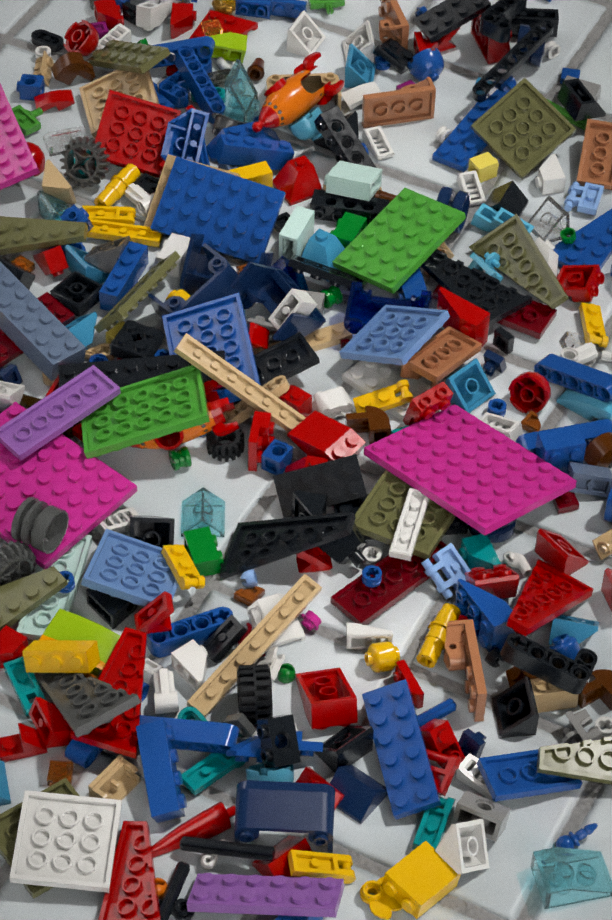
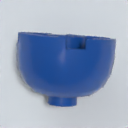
(427, 64)

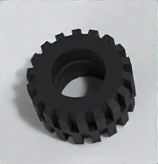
(254, 692)

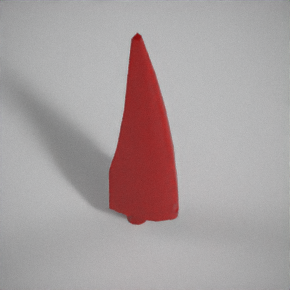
(203, 825)

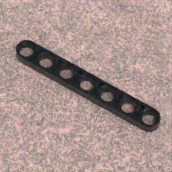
(511, 67)

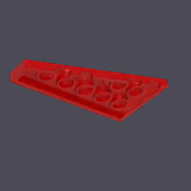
(228, 23)
(546, 597)
(122, 671)
(133, 878)

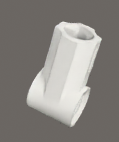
(139, 198)
(580, 354)
(165, 695)

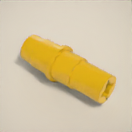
(118, 184)
(436, 636)

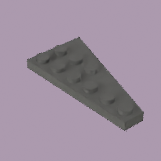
(85, 701)

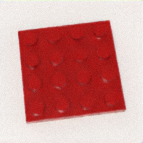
(134, 131)

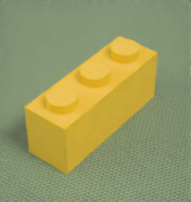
(61, 656)

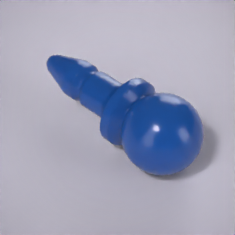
(572, 840)

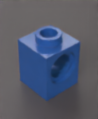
(30, 86)
(276, 457)

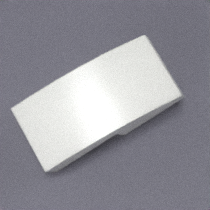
(354, 96)

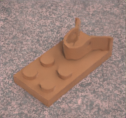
(394, 23)
(399, 106)
(596, 154)
(441, 356)
(466, 657)

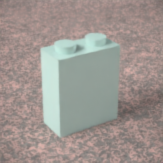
(353, 180)
(296, 232)

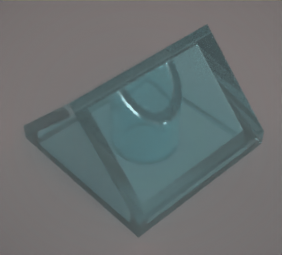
(50, 207)
(203, 510)

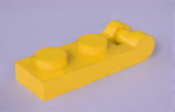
(111, 213)
(593, 324)
(385, 397)
(182, 567)
(321, 865)

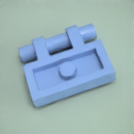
(590, 197)
(452, 566)

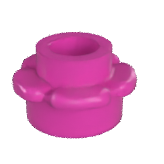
(310, 620)

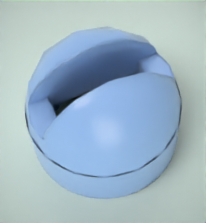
(251, 578)

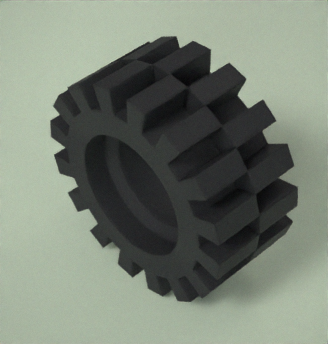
(226, 450)

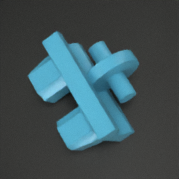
(491, 261)

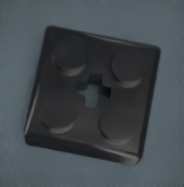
(77, 293)
(136, 341)

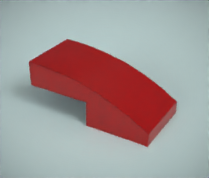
(58, 98)

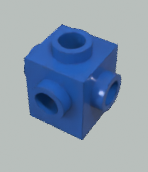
(77, 215)

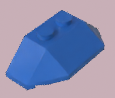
(241, 130)
(185, 135)

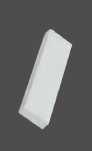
(409, 525)

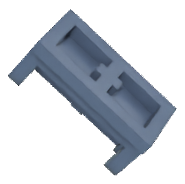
(591, 479)

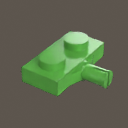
(328, 4)
(27, 119)

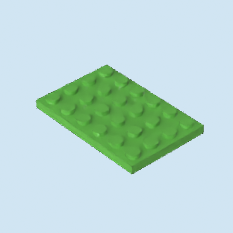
(399, 240)
(147, 412)

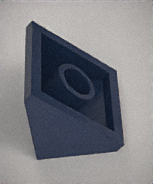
(360, 792)

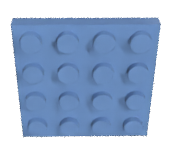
(394, 334)
(129, 569)

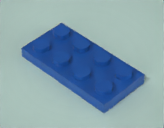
(517, 777)

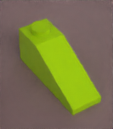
(229, 46)

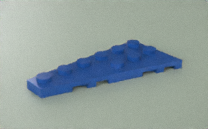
(591, 245)

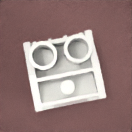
(262, 607)

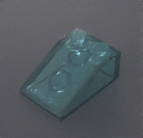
(240, 95)
(570, 876)

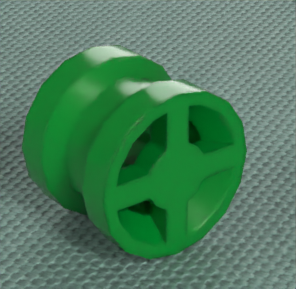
(332, 296)
(180, 458)

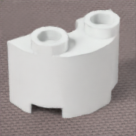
(333, 403)

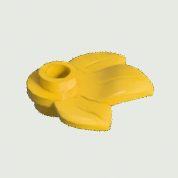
(380, 903)

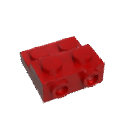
(581, 281)
(428, 404)
(259, 438)

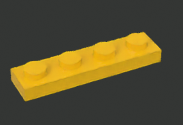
(113, 230)

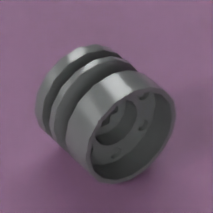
(39, 525)

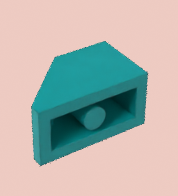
(478, 552)

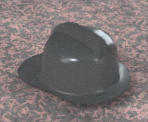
(222, 121)

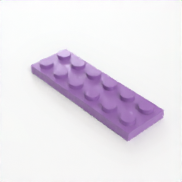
(57, 412)
(266, 895)

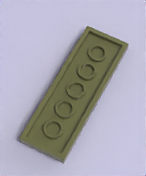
(128, 56)
(137, 293)

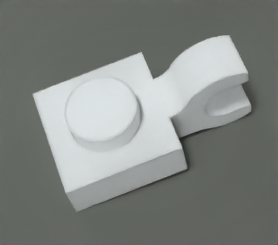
(274, 661)

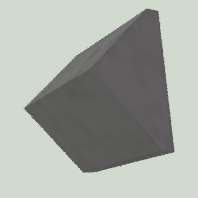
(107, 254)

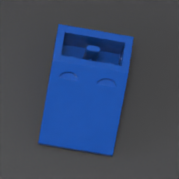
(488, 614)

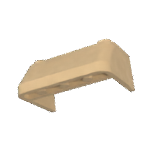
(311, 83)

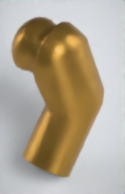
(222, 8)

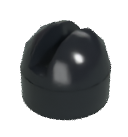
(494, 657)

